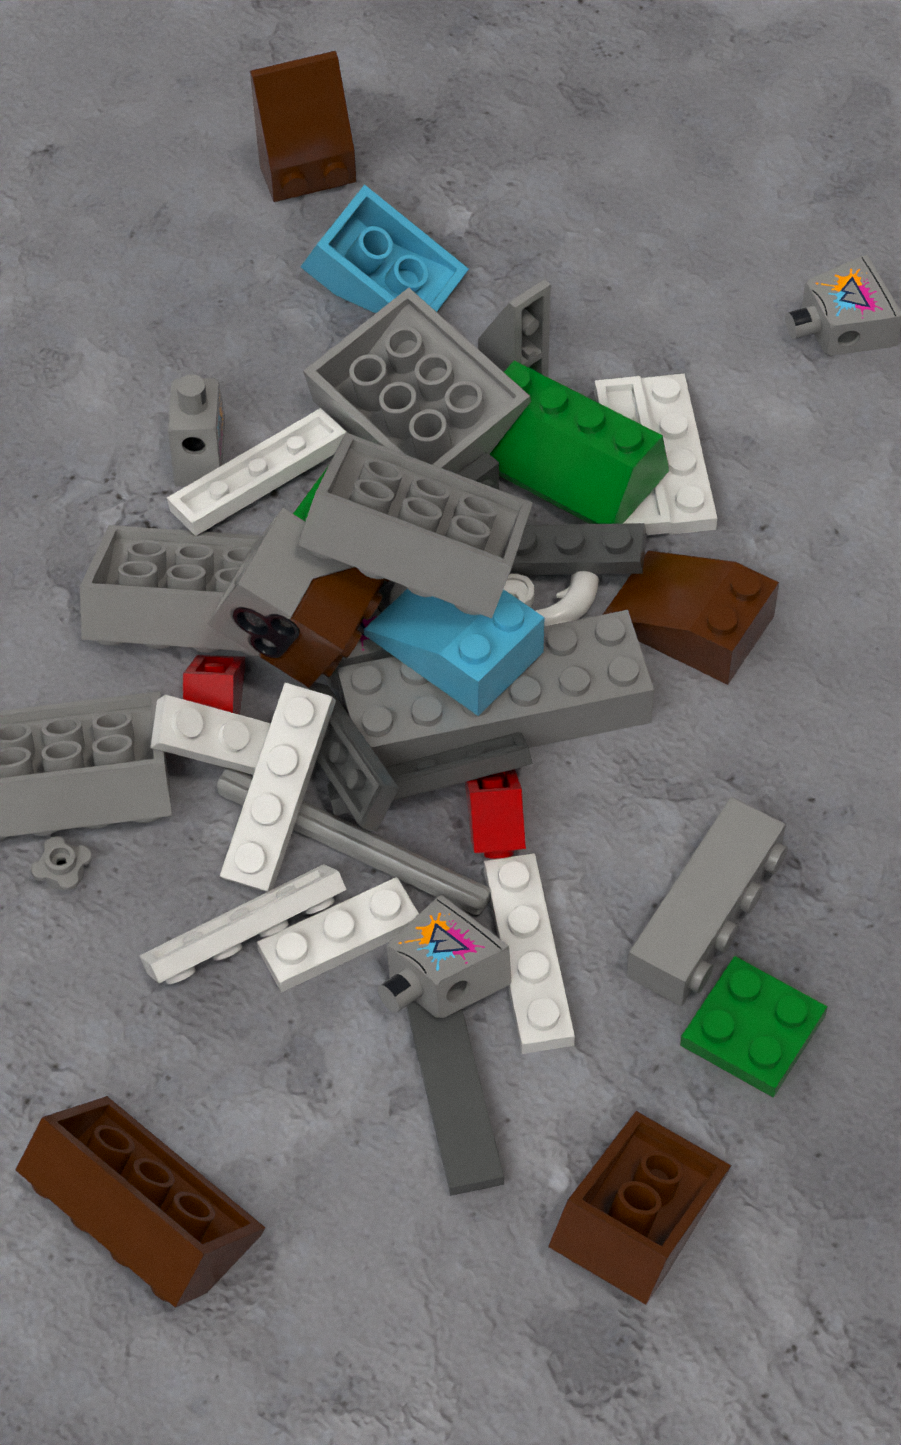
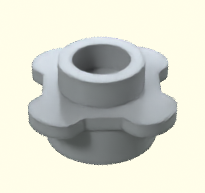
(63, 876)

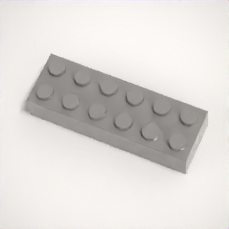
(579, 687)

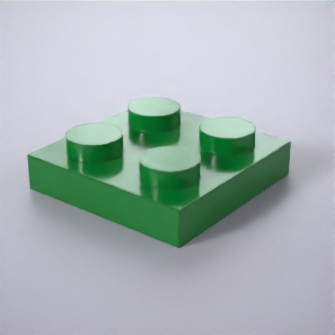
(753, 1026)

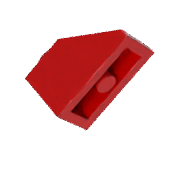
(215, 682)
(496, 814)

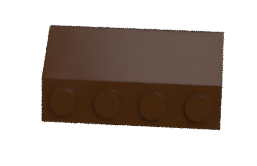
(138, 1199)

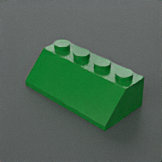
(579, 452)

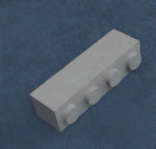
(706, 902)

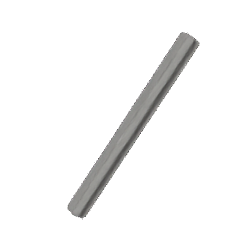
(372, 849)

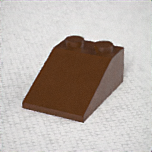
(303, 126)
(698, 610)
(638, 1206)

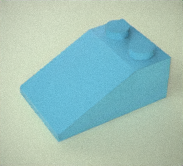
(379, 254)
(461, 652)

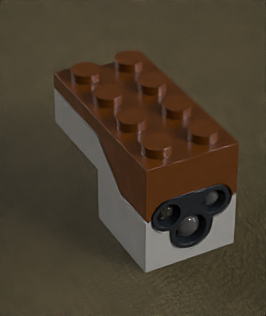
(295, 605)

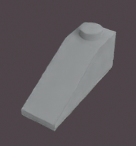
(521, 331)

